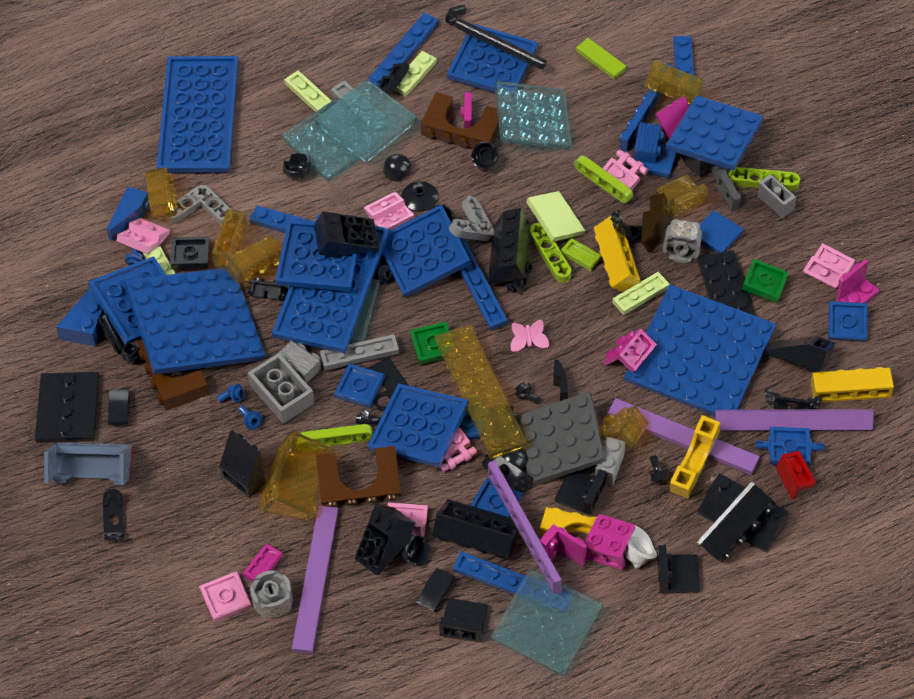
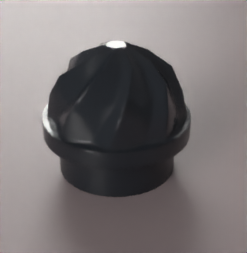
(130, 353)

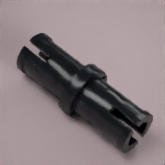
(111, 333)

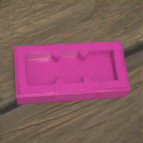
(466, 111)
(264, 561)

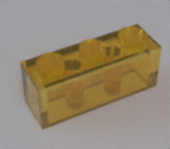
(673, 82)
(161, 193)
(229, 237)
(254, 259)

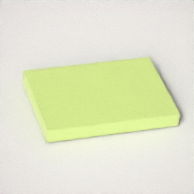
(555, 216)

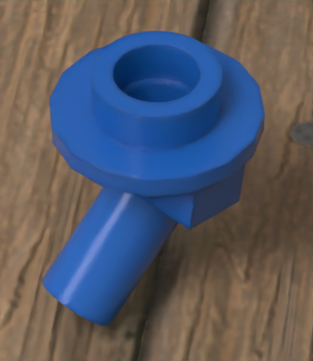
(134, 257)
(235, 392)
(252, 419)

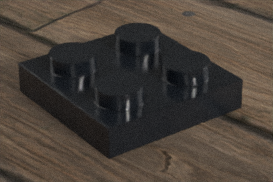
(190, 252)

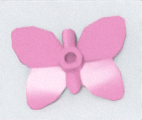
(528, 335)

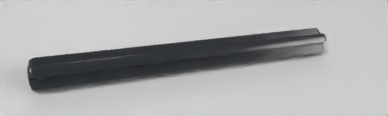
(501, 44)

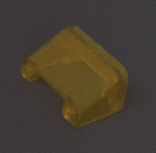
(294, 478)

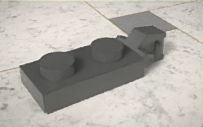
(726, 187)

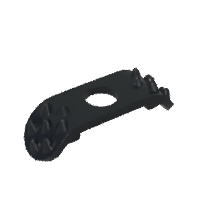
(631, 232)
(779, 402)
(516, 478)
(113, 507)

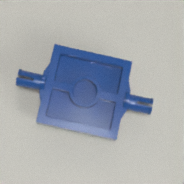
(788, 440)

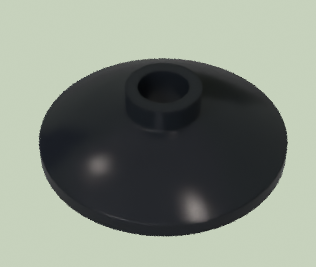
(420, 196)

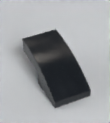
(391, 81)
(560, 379)
(118, 407)
(435, 588)

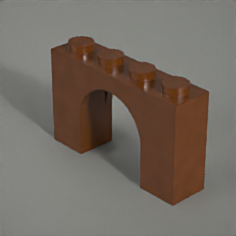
(436, 125)
(174, 391)
(334, 491)

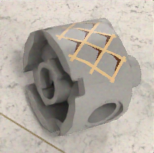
(682, 240)
(271, 594)

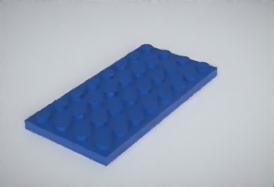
(198, 114)
(328, 316)

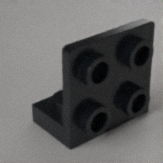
(581, 490)
(677, 572)
(463, 620)

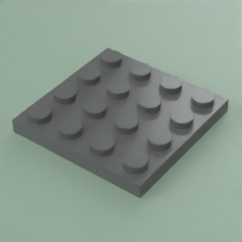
(562, 438)

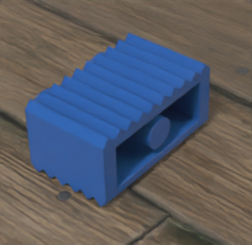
(647, 142)

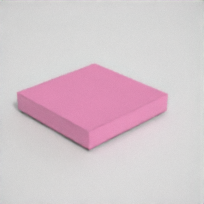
(225, 596)

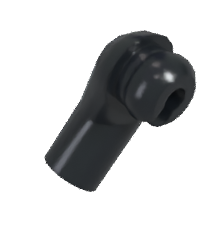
(450, 17)

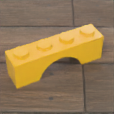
(695, 459)
(569, 521)

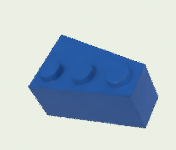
(81, 322)

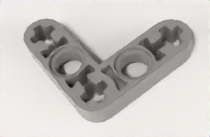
(199, 201)
(478, 225)

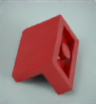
(794, 473)

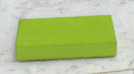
(581, 254)

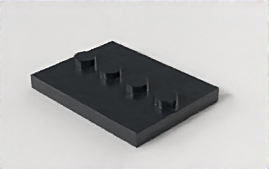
(67, 407)

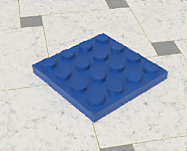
(484, 64)
(715, 132)
(424, 251)
(304, 267)
(113, 298)
(419, 424)

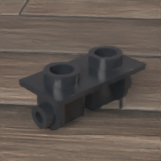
(520, 284)
(259, 287)

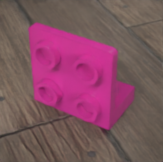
(672, 115)
(854, 286)
(631, 349)
(559, 540)
(608, 541)

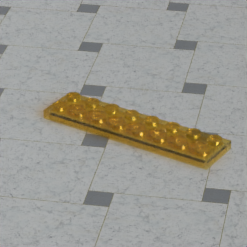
(480, 386)

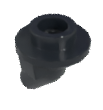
(383, 273)
(523, 390)
(365, 418)
(659, 474)

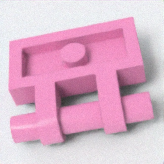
(620, 172)
(458, 445)

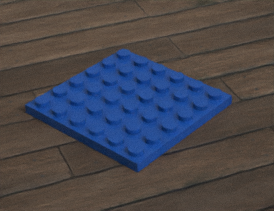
(193, 320)
(702, 352)

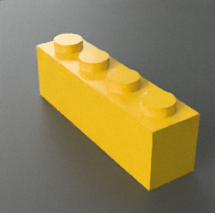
(616, 256)
(852, 384)

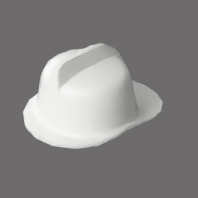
(639, 548)

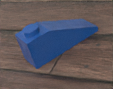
(131, 207)

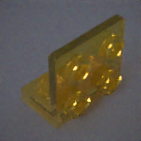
(683, 194)
(627, 422)

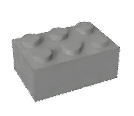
(281, 388)

